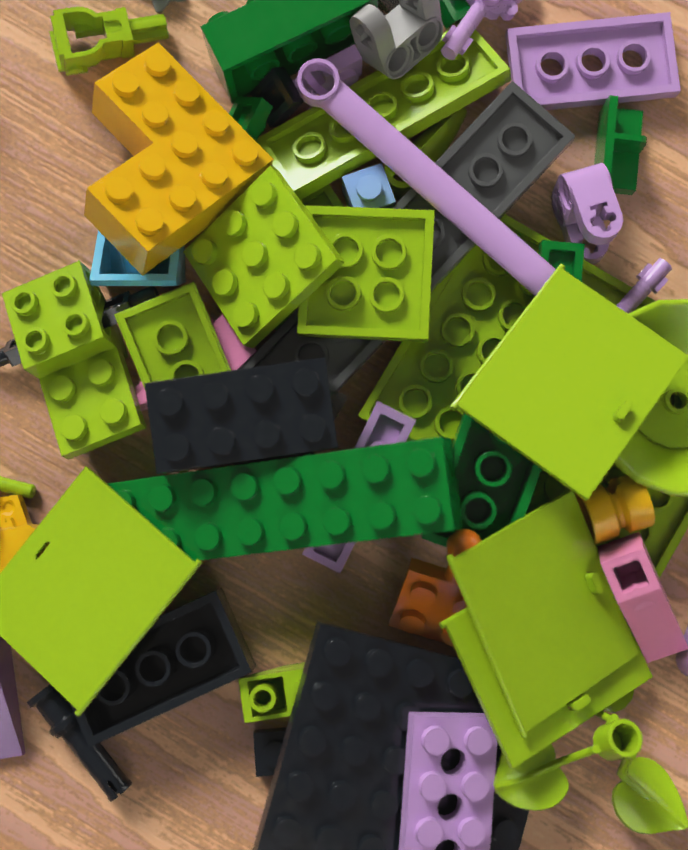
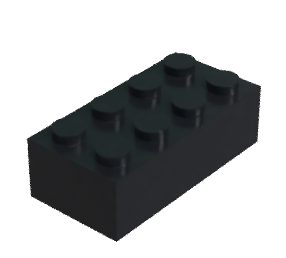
(241, 415)
(174, 663)

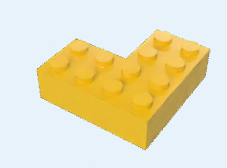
(184, 161)

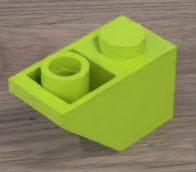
(270, 692)

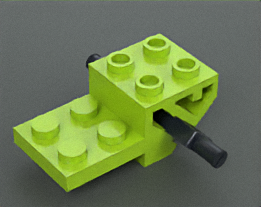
(77, 352)

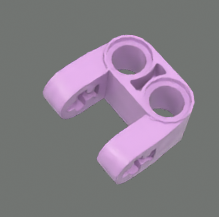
(582, 203)

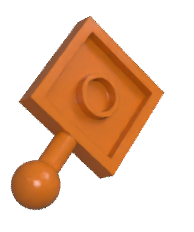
(431, 593)

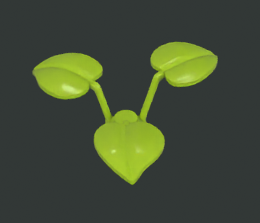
(643, 799)

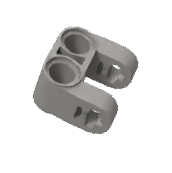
(398, 39)

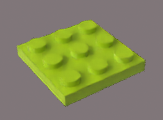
(263, 257)
(384, 279)

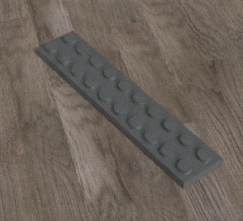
(490, 160)

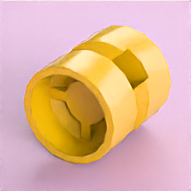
(617, 507)

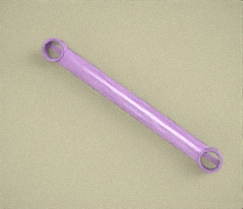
(425, 176)

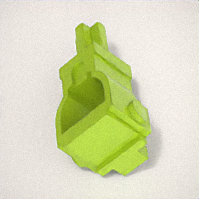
(118, 31)

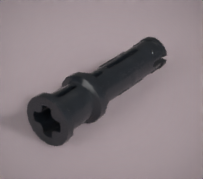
(95, 759)

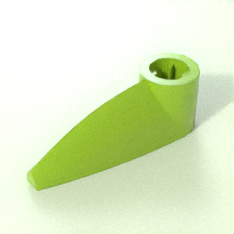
(432, 143)

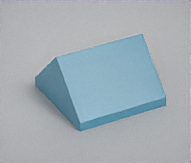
(113, 269)

